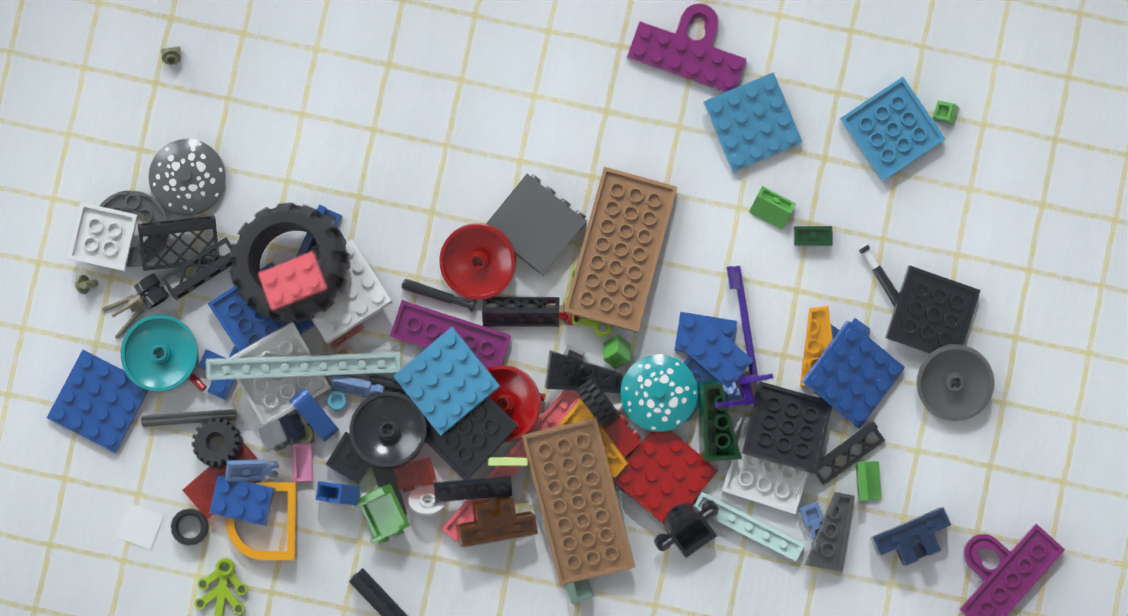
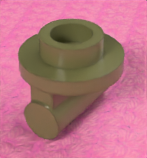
(171, 55)
(83, 284)
(309, 438)

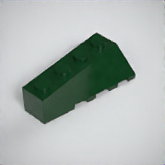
(715, 424)

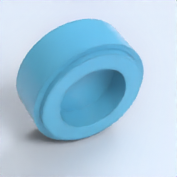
(337, 400)

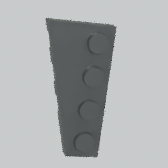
(831, 540)

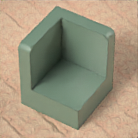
(579, 590)

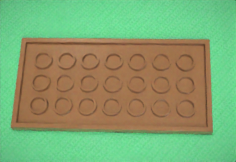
(620, 249)
(578, 501)

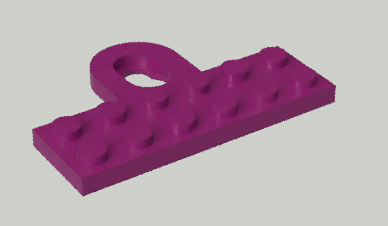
(685, 56)
(424, 326)
(1014, 574)

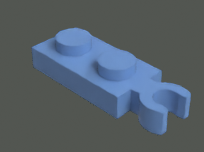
(354, 386)
(250, 470)

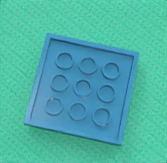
(752, 122)
(892, 129)
(446, 381)

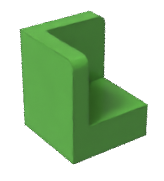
(616, 351)

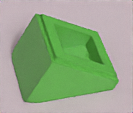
(946, 112)

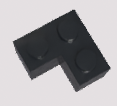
(282, 432)

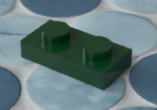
(813, 235)

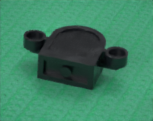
(687, 527)

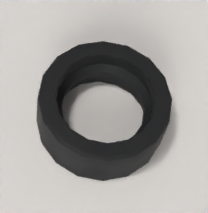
(175, 530)

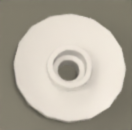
(423, 501)

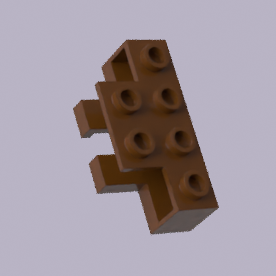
(495, 521)

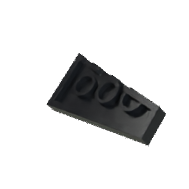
(570, 373)

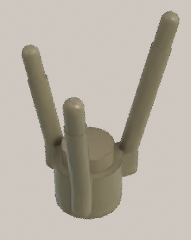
(134, 302)

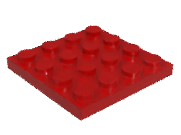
(664, 474)

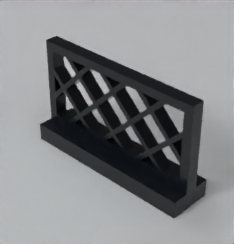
(172, 227)
(375, 594)

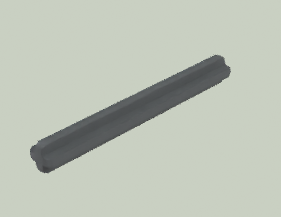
(188, 417)

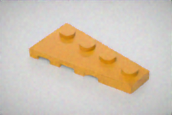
(817, 337)
(615, 457)

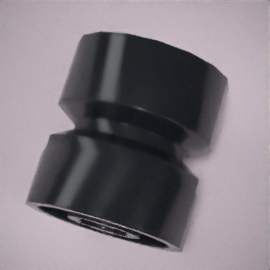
(151, 291)

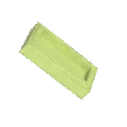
(508, 462)

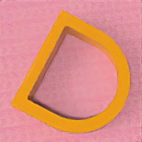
(290, 487)

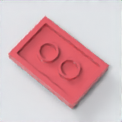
(292, 281)

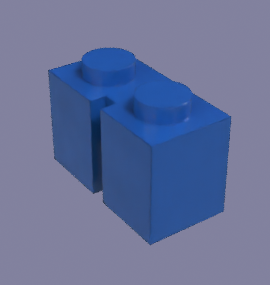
(337, 493)

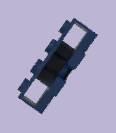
(913, 538)

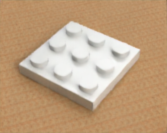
(102, 236)

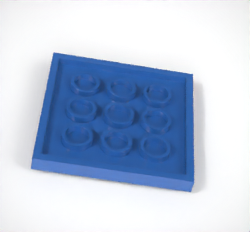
(244, 323)
(853, 374)
(98, 401)

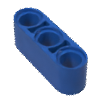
(314, 415)

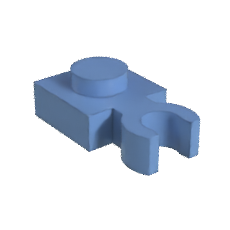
(732, 393)
(811, 517)

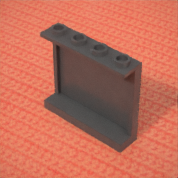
(537, 223)

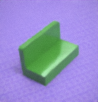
(772, 207)
(868, 480)

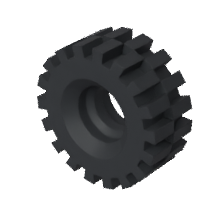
(598, 403)
(231, 445)

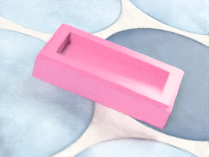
(302, 462)

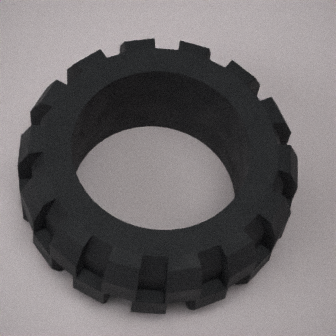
(266, 227)

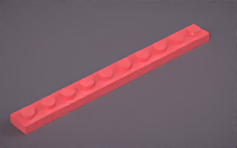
(549, 419)

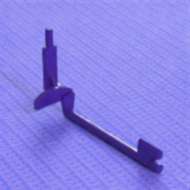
(746, 382)

